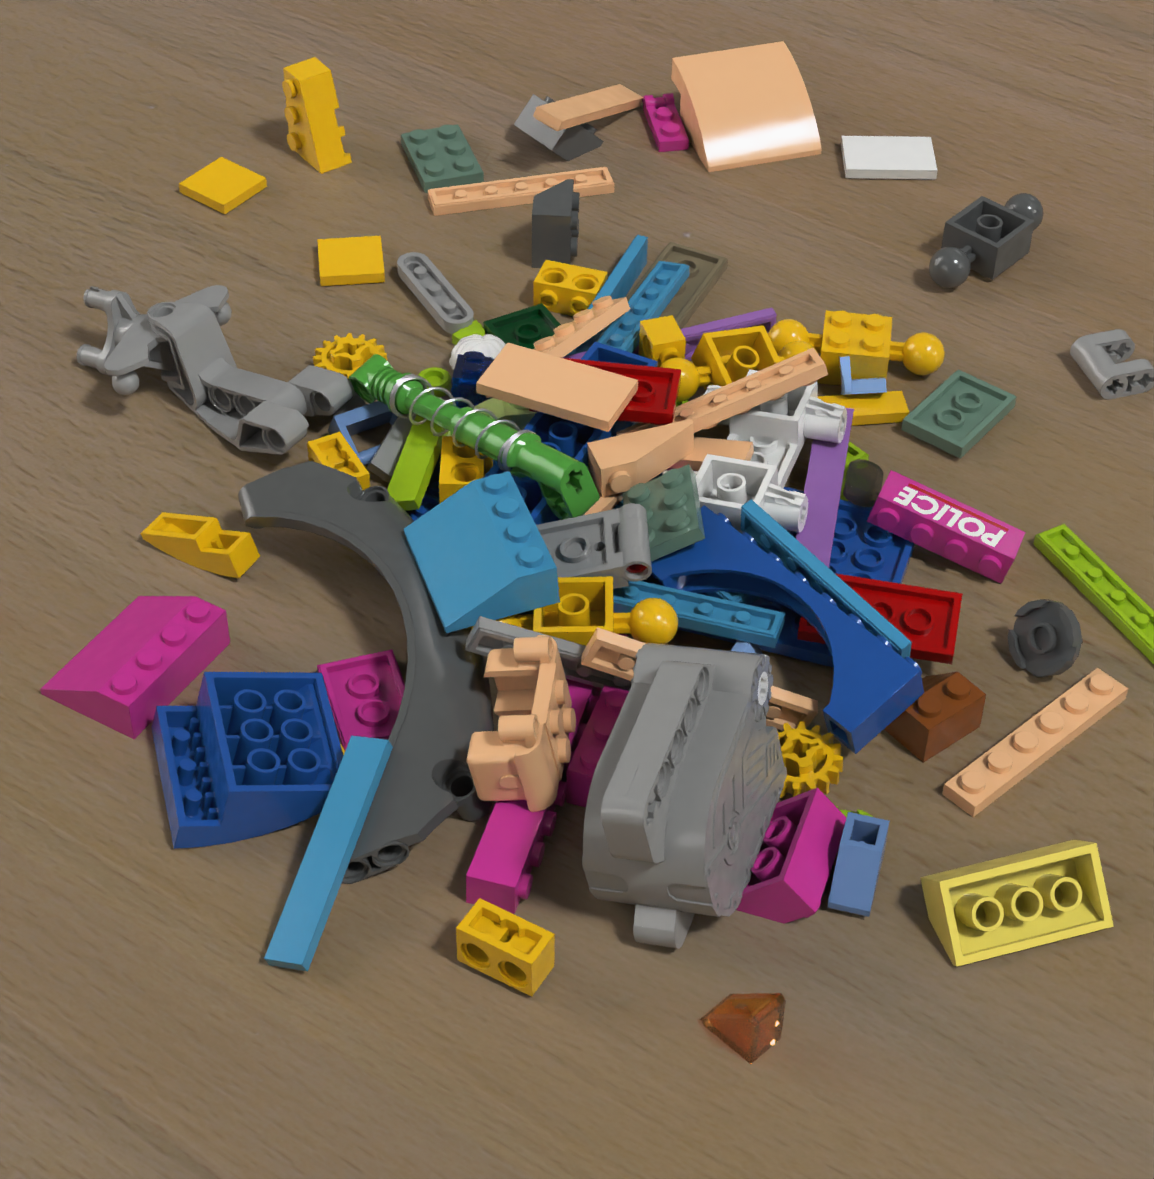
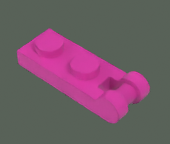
(665, 123)

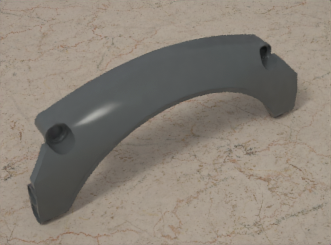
(444, 683)

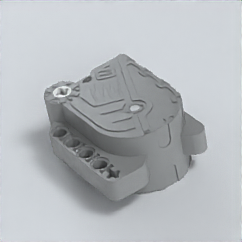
(683, 789)

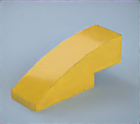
(202, 543)

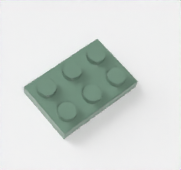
(441, 157)
(959, 413)
(671, 510)

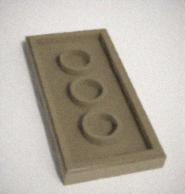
(704, 273)

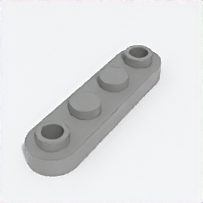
(434, 292)

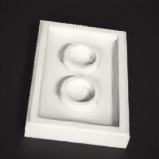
(888, 157)

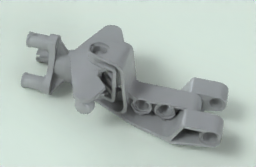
(199, 368)

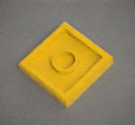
(222, 185)
(350, 260)

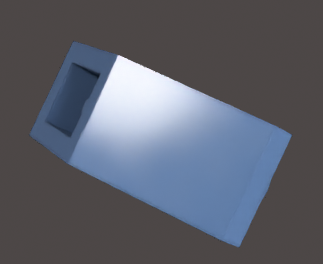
(858, 864)

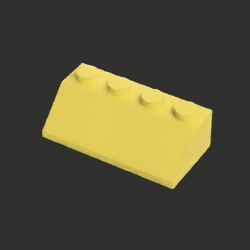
(1018, 901)

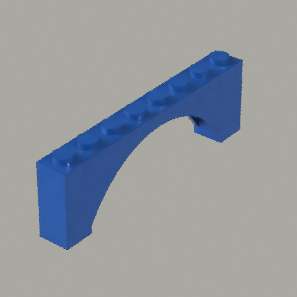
(869, 677)

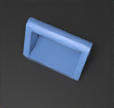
(360, 420)

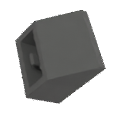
(567, 142)
(555, 224)

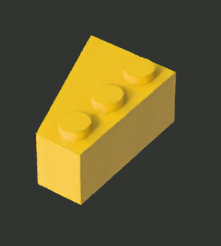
(312, 115)

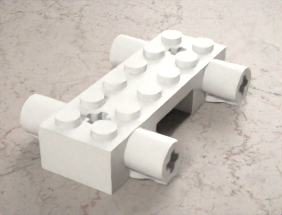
(777, 435)

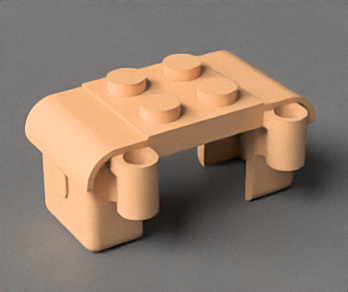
(533, 726)

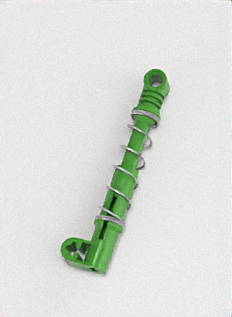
(561, 478)

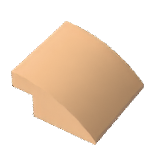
(745, 106)

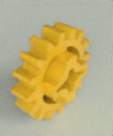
(346, 353)
(809, 759)

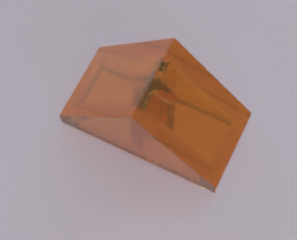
(748, 1022)

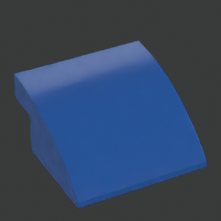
(246, 756)

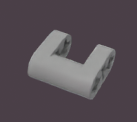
(1098, 357)

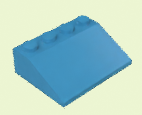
(483, 554)

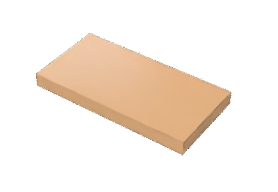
(557, 386)

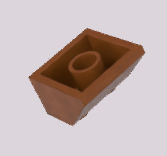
(940, 716)

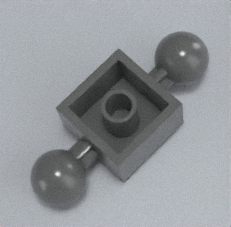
(985, 239)

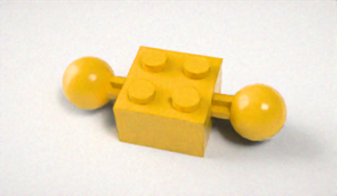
(865, 341)
(728, 356)
(590, 604)

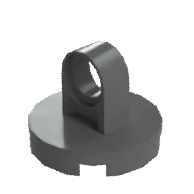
(1045, 638)

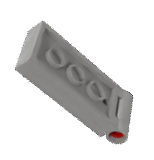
(601, 545)

